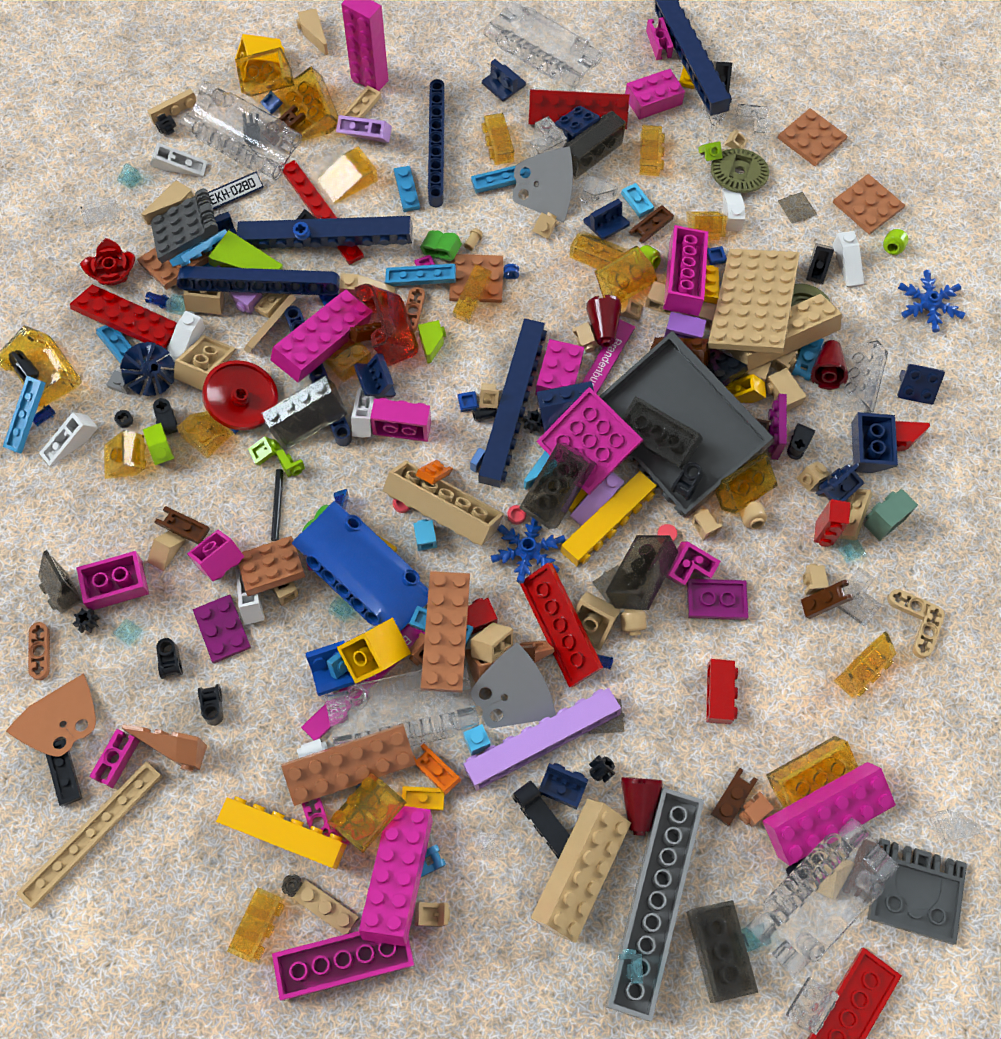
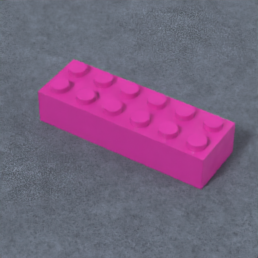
(365, 42)
(686, 271)
(320, 336)
(808, 821)
(396, 877)
(336, 963)

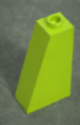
(237, 253)

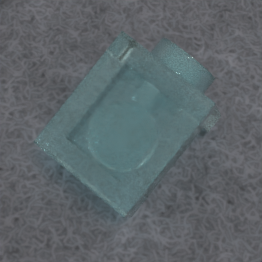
(634, 970)

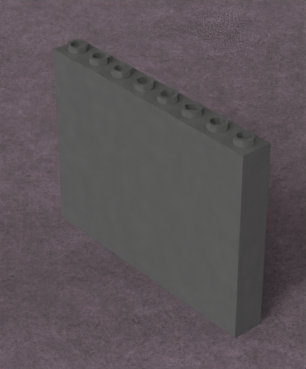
(689, 392)

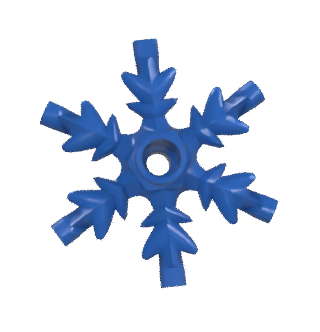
(931, 301)
(527, 548)

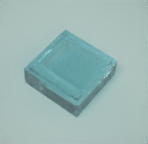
(127, 632)

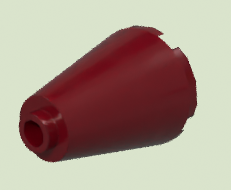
(604, 318)
(830, 366)
(640, 802)

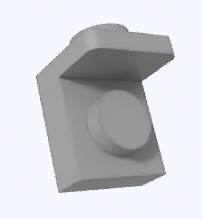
(116, 383)

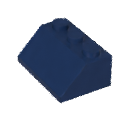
(557, 400)
(874, 442)

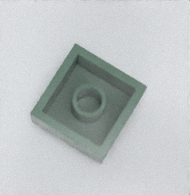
(889, 513)

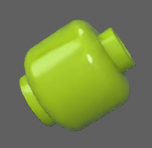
(895, 241)
(652, 254)

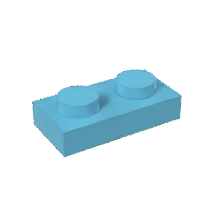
(637, 200)

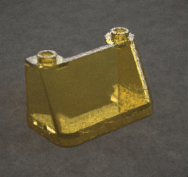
(48, 360)

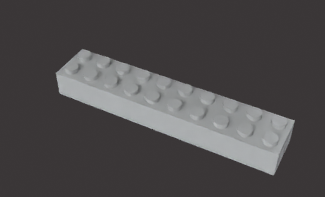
(656, 902)

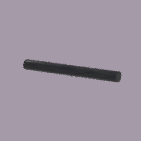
(277, 505)

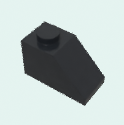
(724, 70)
(819, 263)

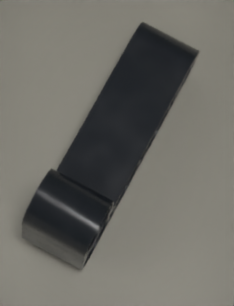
(544, 820)

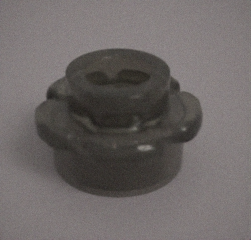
(288, 880)

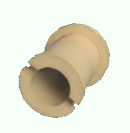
(475, 236)

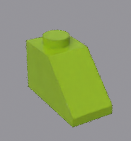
(431, 338)
(158, 444)

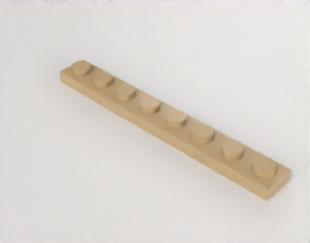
(89, 835)

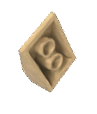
(200, 359)

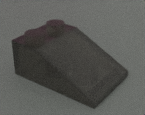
(57, 584)

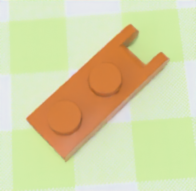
(433, 472)
(436, 770)

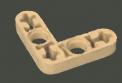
(924, 614)

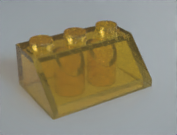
(264, 72)
(593, 250)
(626, 275)
(746, 484)
(867, 666)
(366, 812)

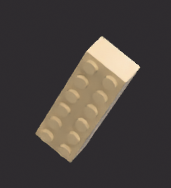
(806, 324)
(443, 503)
(581, 870)

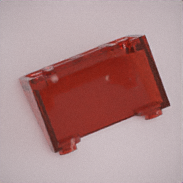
(396, 336)

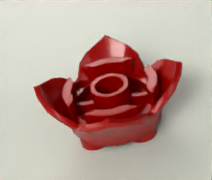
(110, 264)

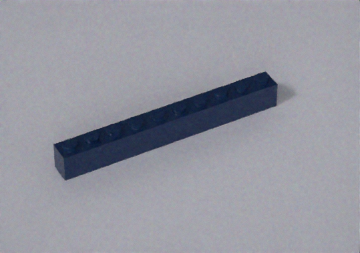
(694, 57)
(328, 232)
(511, 404)

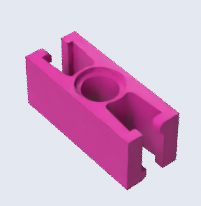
(659, 38)
(111, 750)

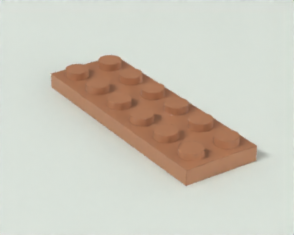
(445, 632)
(348, 764)

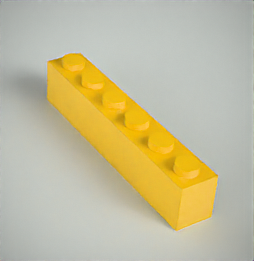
(608, 519)
(282, 833)

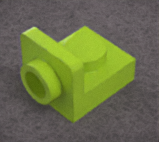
(712, 151)
(264, 450)
(291, 468)

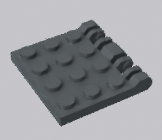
(184, 226)
(921, 897)

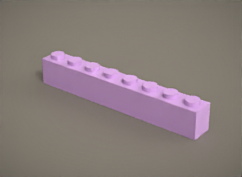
(542, 738)

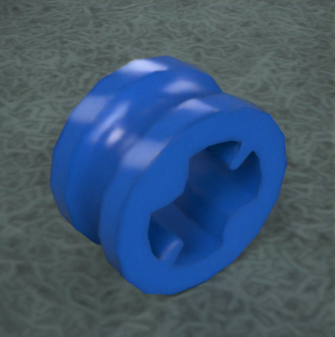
(306, 232)
(511, 271)

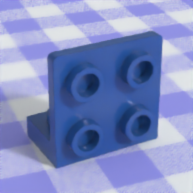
(322, 678)

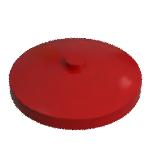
(239, 394)

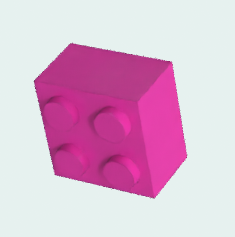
(216, 555)

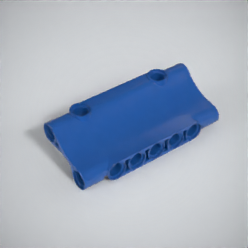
(361, 567)

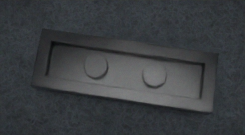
(64, 776)

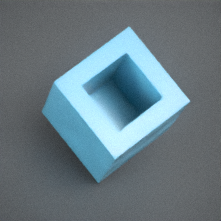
(425, 534)
(476, 739)

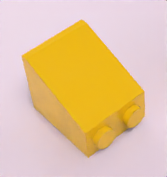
(255, 44)
(374, 650)

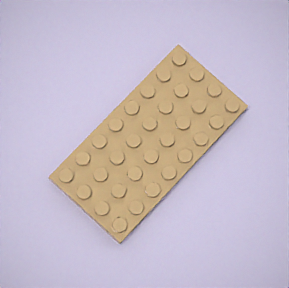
(754, 301)

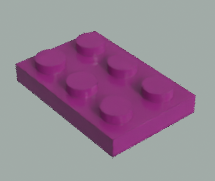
(778, 426)
(717, 599)
(221, 628)

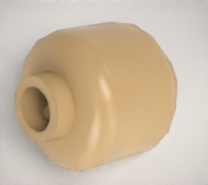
(753, 515)
(633, 621)

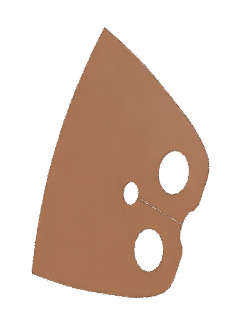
(41, 721)

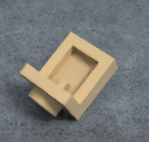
(545, 225)
(813, 475)
(432, 914)

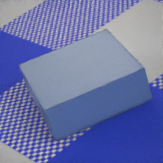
(477, 459)

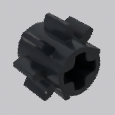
(165, 124)
(532, 421)
(86, 625)
(601, 768)

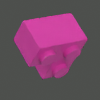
(691, 559)

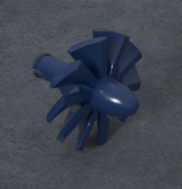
(144, 358)

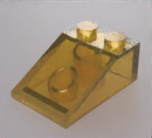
(348, 175)

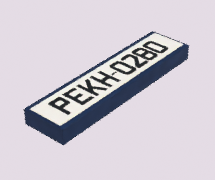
(235, 190)

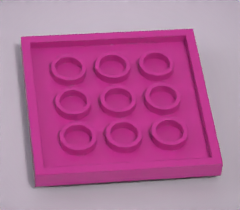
(596, 433)

